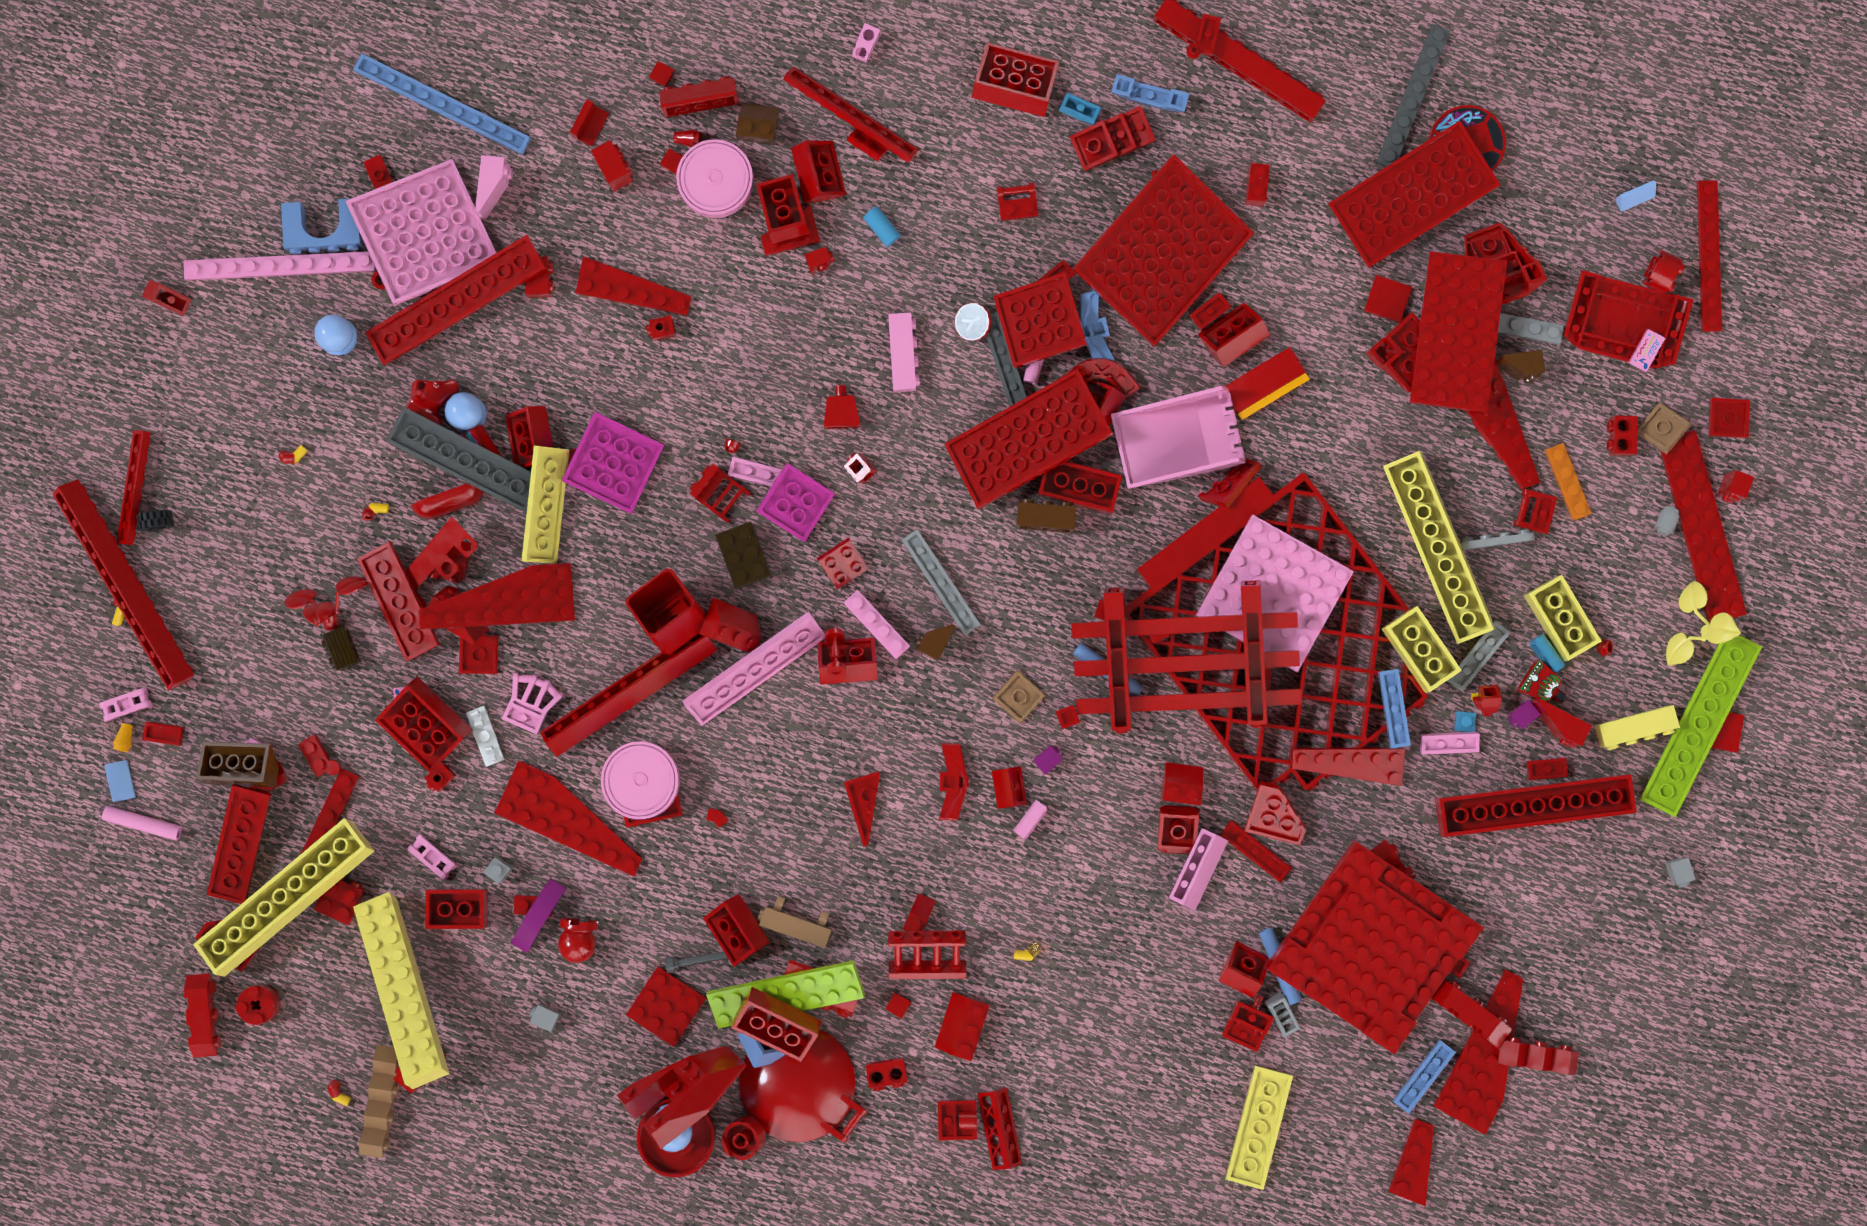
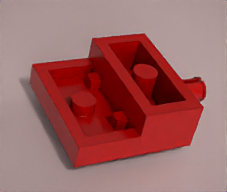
(1248, 1024)

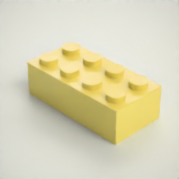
(1562, 618)
(1421, 649)

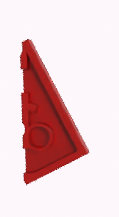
(862, 798)

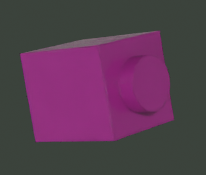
(1522, 714)
(1048, 759)

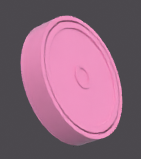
(715, 178)
(640, 780)

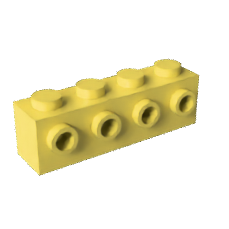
(1637, 726)

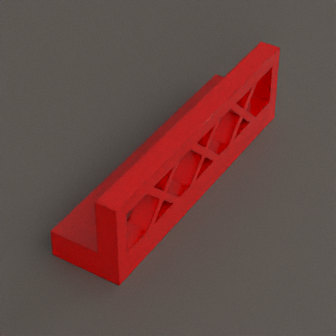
(1003, 1129)

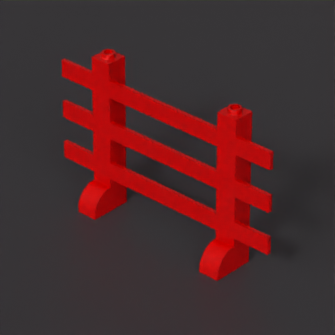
(1119, 666)

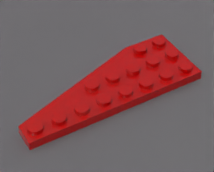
(1504, 434)
(522, 597)
(1477, 1079)

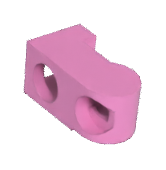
(866, 42)

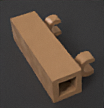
(795, 926)

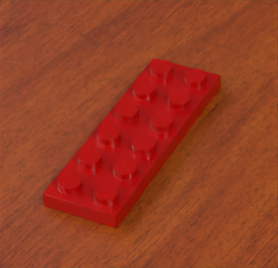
(397, 600)
(239, 844)

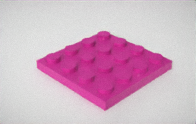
(612, 462)

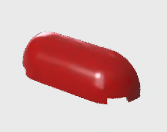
(447, 501)

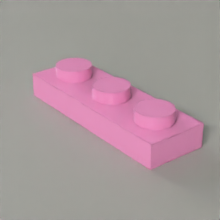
(753, 471)
(1449, 742)

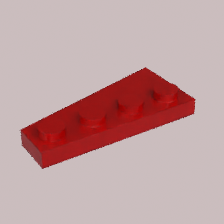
(1412, 1171)

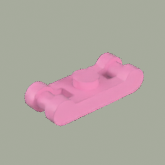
(125, 704)
(432, 857)

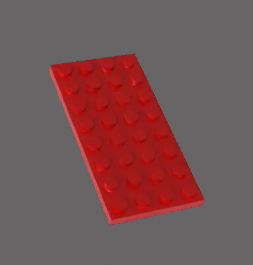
(1414, 194)
(1458, 332)
(1028, 439)

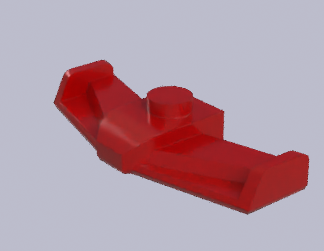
(953, 781)

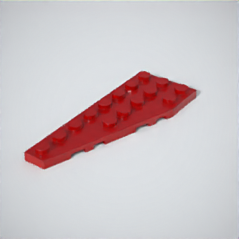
(550, 809)

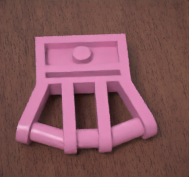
(525, 714)

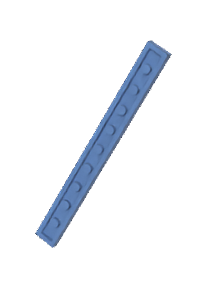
(442, 104)

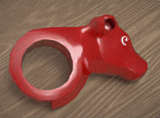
(430, 396)

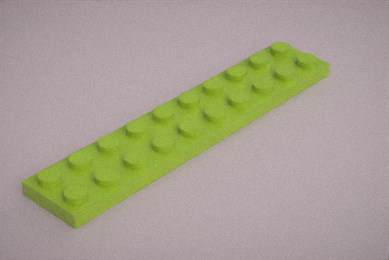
(1700, 724)

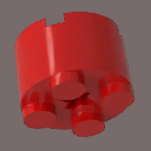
(1663, 271)
(247, 1006)
(753, 1135)

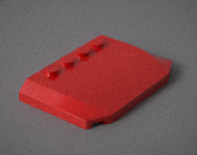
(1612, 312)

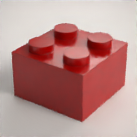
(610, 162)

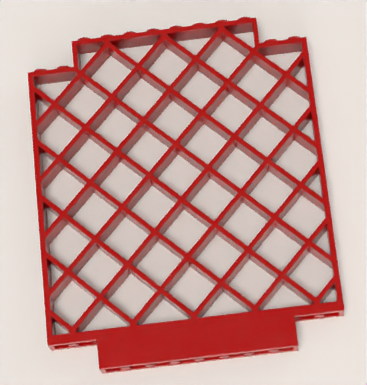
(1207, 536)

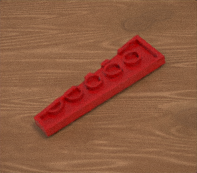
(615, 285)
(1363, 763)

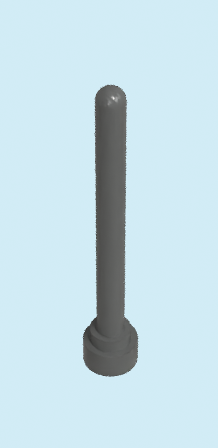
(673, 964)

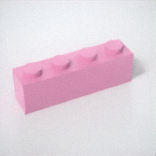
(902, 352)
(876, 624)
(1198, 869)

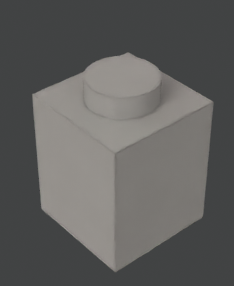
(498, 870)
(1680, 871)
(544, 1017)

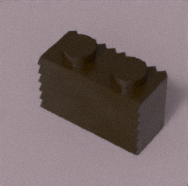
(341, 649)

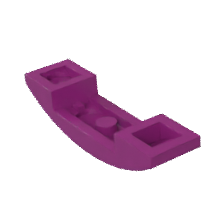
(538, 915)

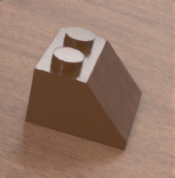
(757, 123)
(1523, 365)
(935, 641)

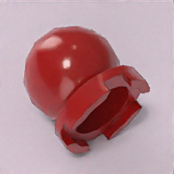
(577, 940)

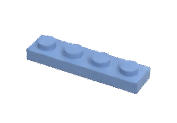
(1394, 708)
(1423, 1076)

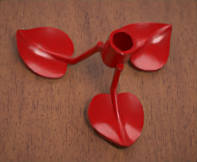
(326, 611)

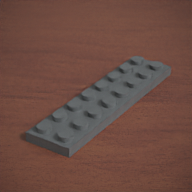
(461, 458)

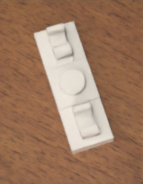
(485, 736)

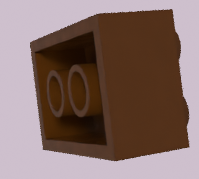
(1045, 516)

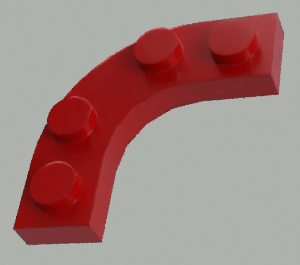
(1108, 370)

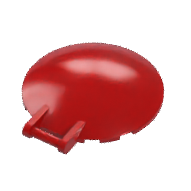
(806, 1097)

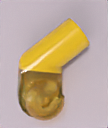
(1029, 953)

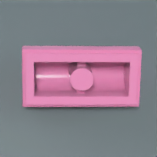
(1030, 819)

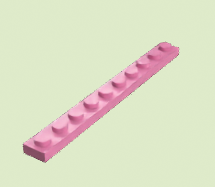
(278, 266)

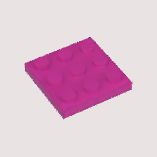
(795, 502)

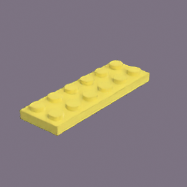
(545, 505)
(1259, 1127)

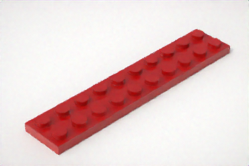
(455, 300)
(1702, 527)

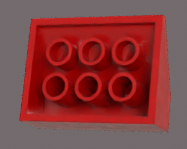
(1015, 79)
(423, 724)

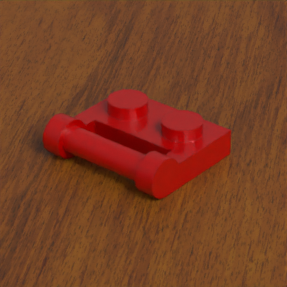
(1017, 208)
(1541, 513)

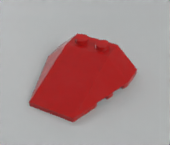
(1522, 272)

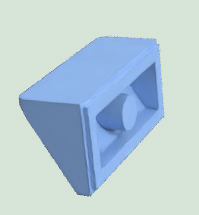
(1636, 196)
(120, 781)

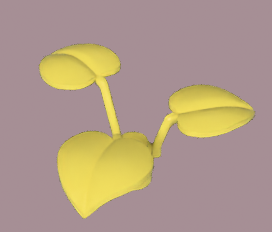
(1719, 630)

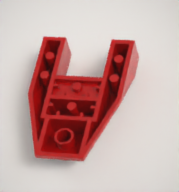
(690, 1084)

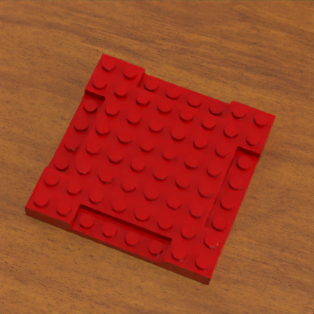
(1373, 946)

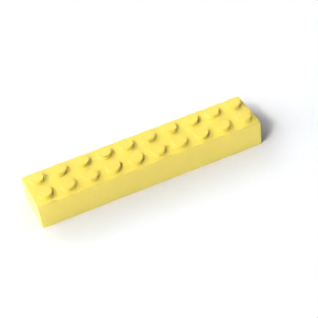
(1439, 547)
(283, 897)
(401, 990)

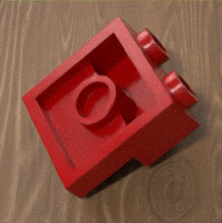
(459, 559)
(339, 901)

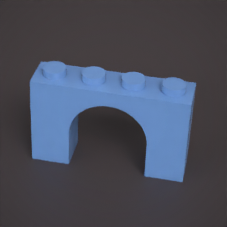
(298, 239)

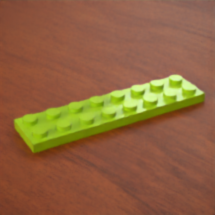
(801, 990)

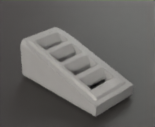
(1275, 1000)

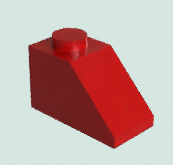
(166, 297)
(919, 913)

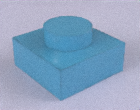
(1465, 721)

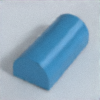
(1080, 109)
(882, 226)
(1547, 653)

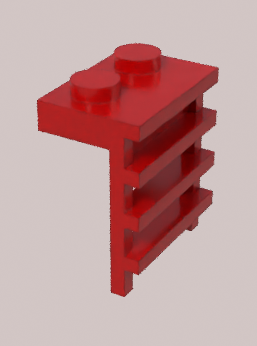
(707, 486)

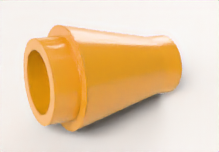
(123, 739)

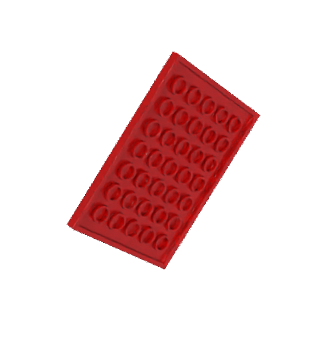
(1163, 250)

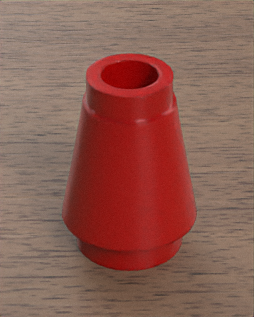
(688, 137)

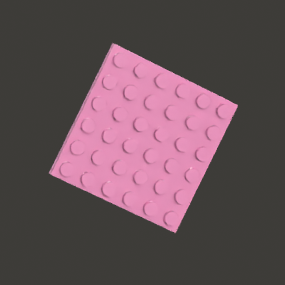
(421, 231)
(1290, 579)

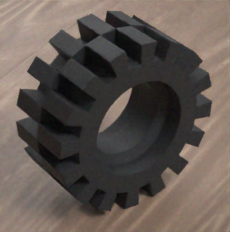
(155, 520)

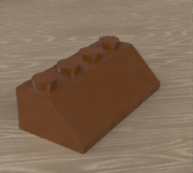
(237, 764)

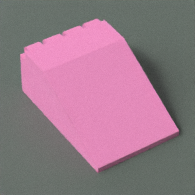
(1178, 438)

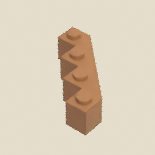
(379, 1109)

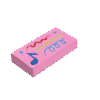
(1646, 350)

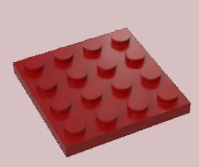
(1040, 320)

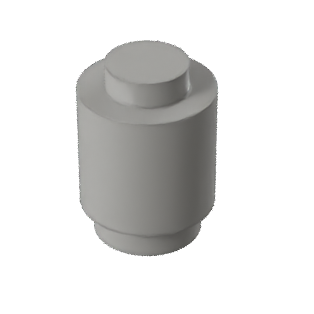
(1667, 521)

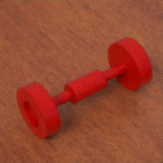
(834, 637)

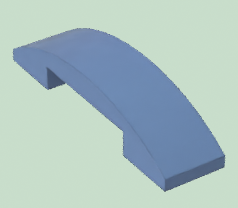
(1150, 95)

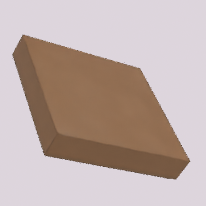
(1663, 428)
(1018, 696)

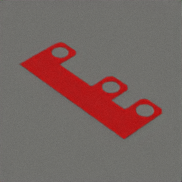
(436, 554)

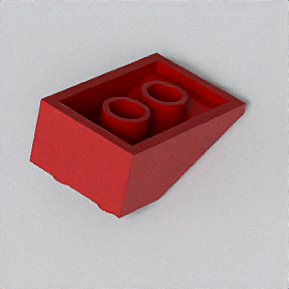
(469, 634)
(1562, 725)

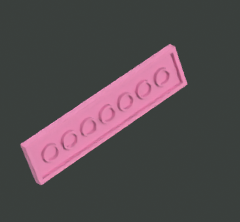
(754, 669)

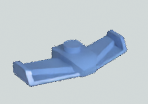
(1094, 328)

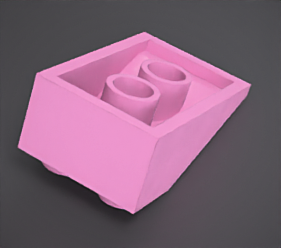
(492, 182)

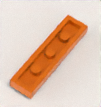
(1567, 481)

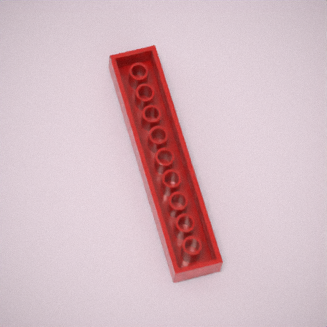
(1535, 805)

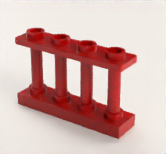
(927, 968)

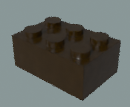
(743, 555)

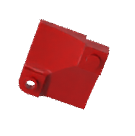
(1397, 351)

